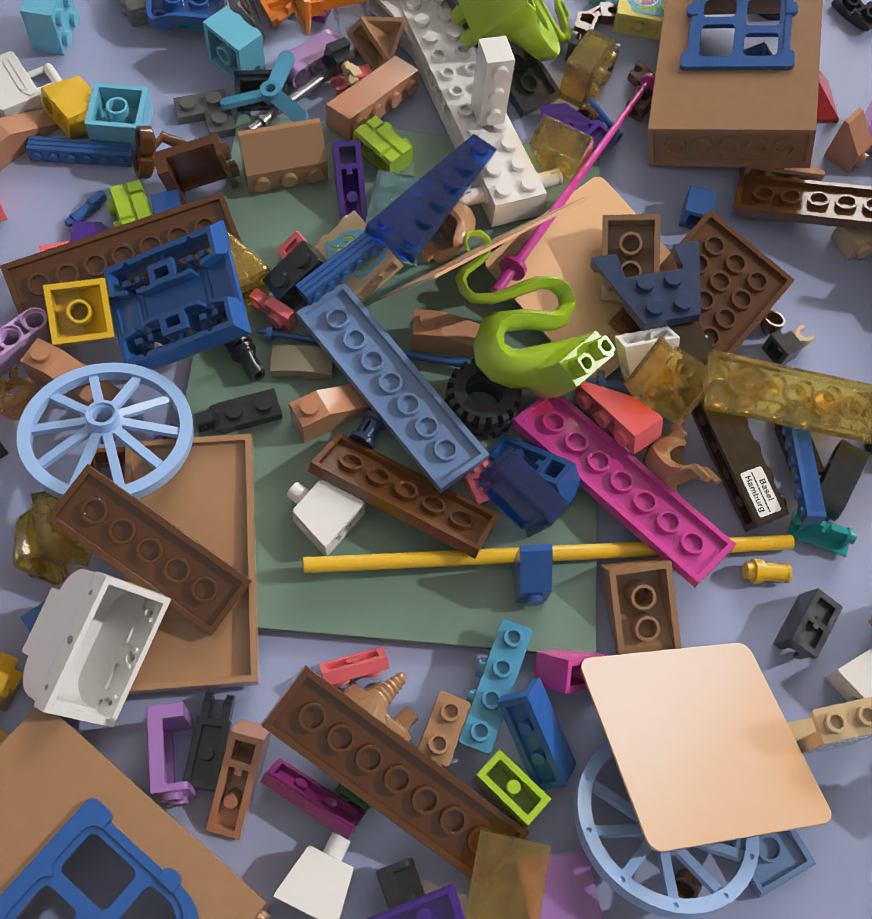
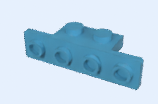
(497, 678)

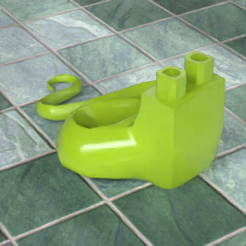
(521, 21)
(544, 369)

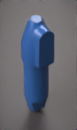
(91, 205)

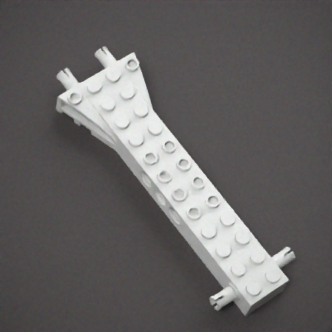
(508, 184)

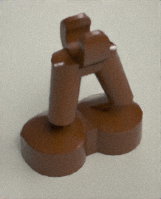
(146, 145)

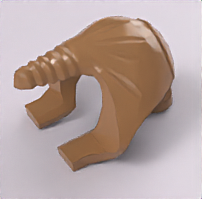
(453, 231)
(666, 461)
(377, 699)

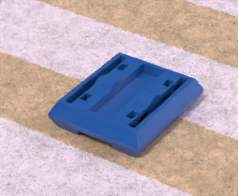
(179, 299)

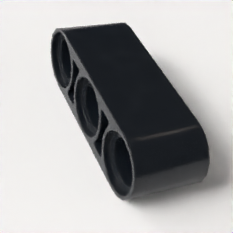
(841, 477)

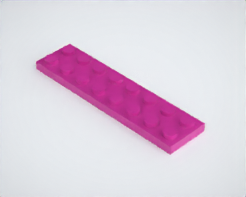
(626, 488)

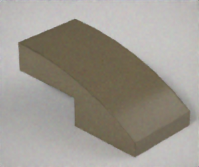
(301, 360)

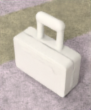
(17, 89)

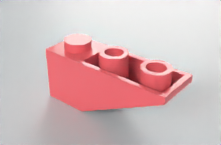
(621, 414)

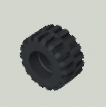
(481, 419)

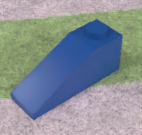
(557, 471)

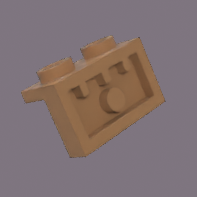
(444, 727)

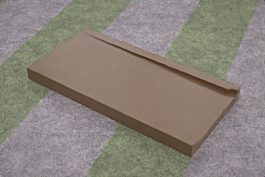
(215, 506)

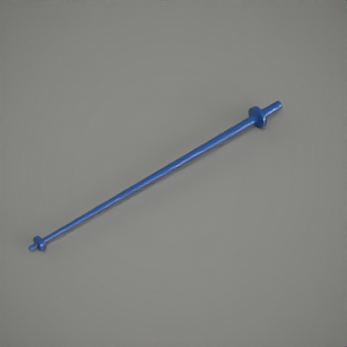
(600, 380)

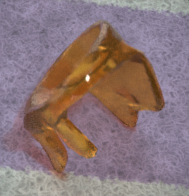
(14, 404)

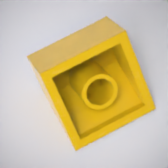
(78, 312)

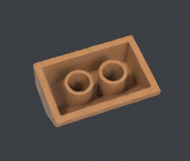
(283, 155)

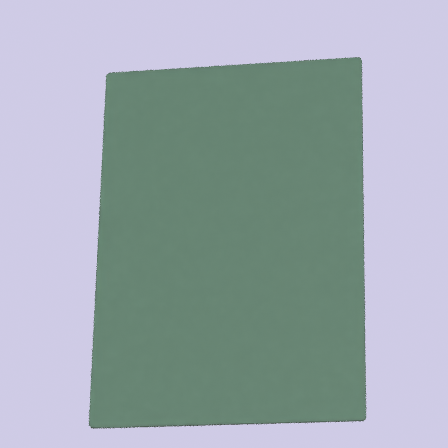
(409, 604)

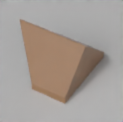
(377, 38)

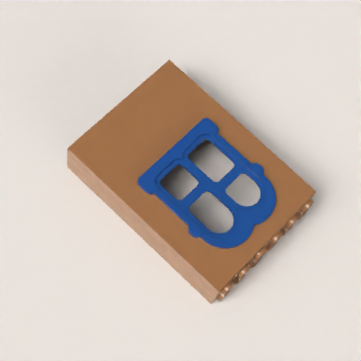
(736, 105)
(63, 791)

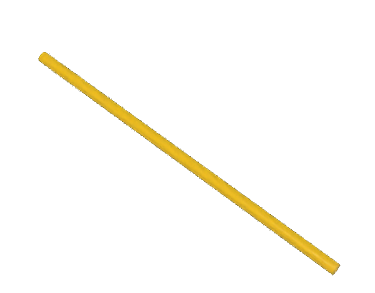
(506, 555)

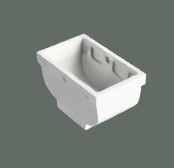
(87, 646)

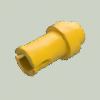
(758, 571)

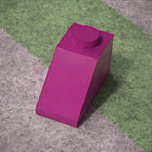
(562, 669)

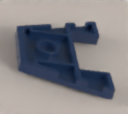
(657, 297)

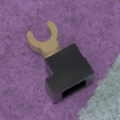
(340, 59)
(785, 347)

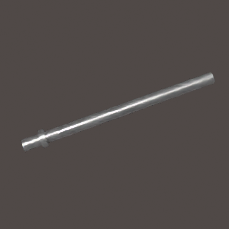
(263, 120)

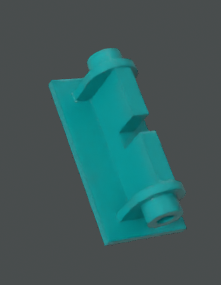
(824, 536)

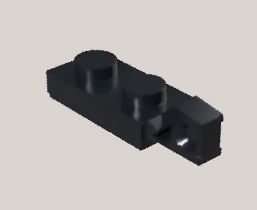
(240, 413)

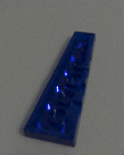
(421, 210)

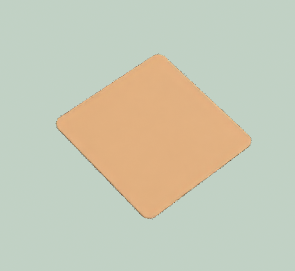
(567, 253)
(702, 746)

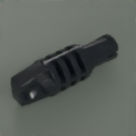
(244, 352)

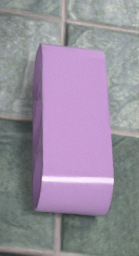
(309, 58)
(24, 333)

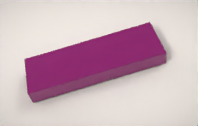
(312, 798)

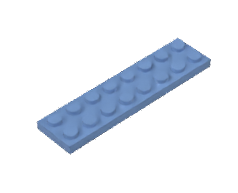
(393, 387)

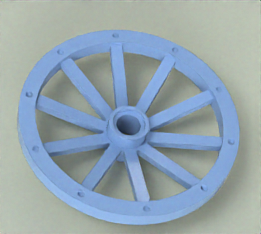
(105, 424)
(620, 879)

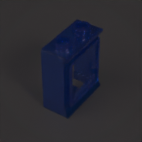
(522, 493)

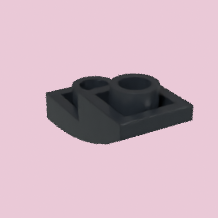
(855, 12)

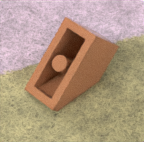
(851, 143)

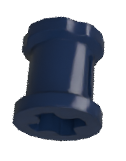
(368, 429)

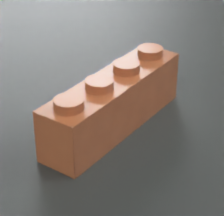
(372, 96)

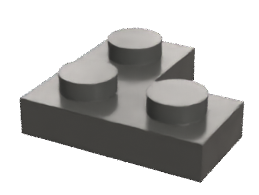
(206, 107)

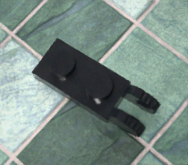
(209, 744)

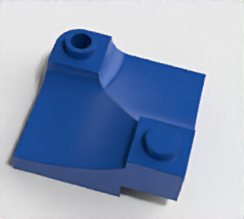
(167, 13)

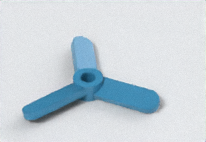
(271, 91)

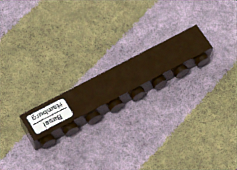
(733, 448)

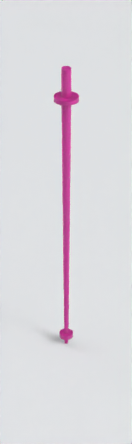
(513, 266)

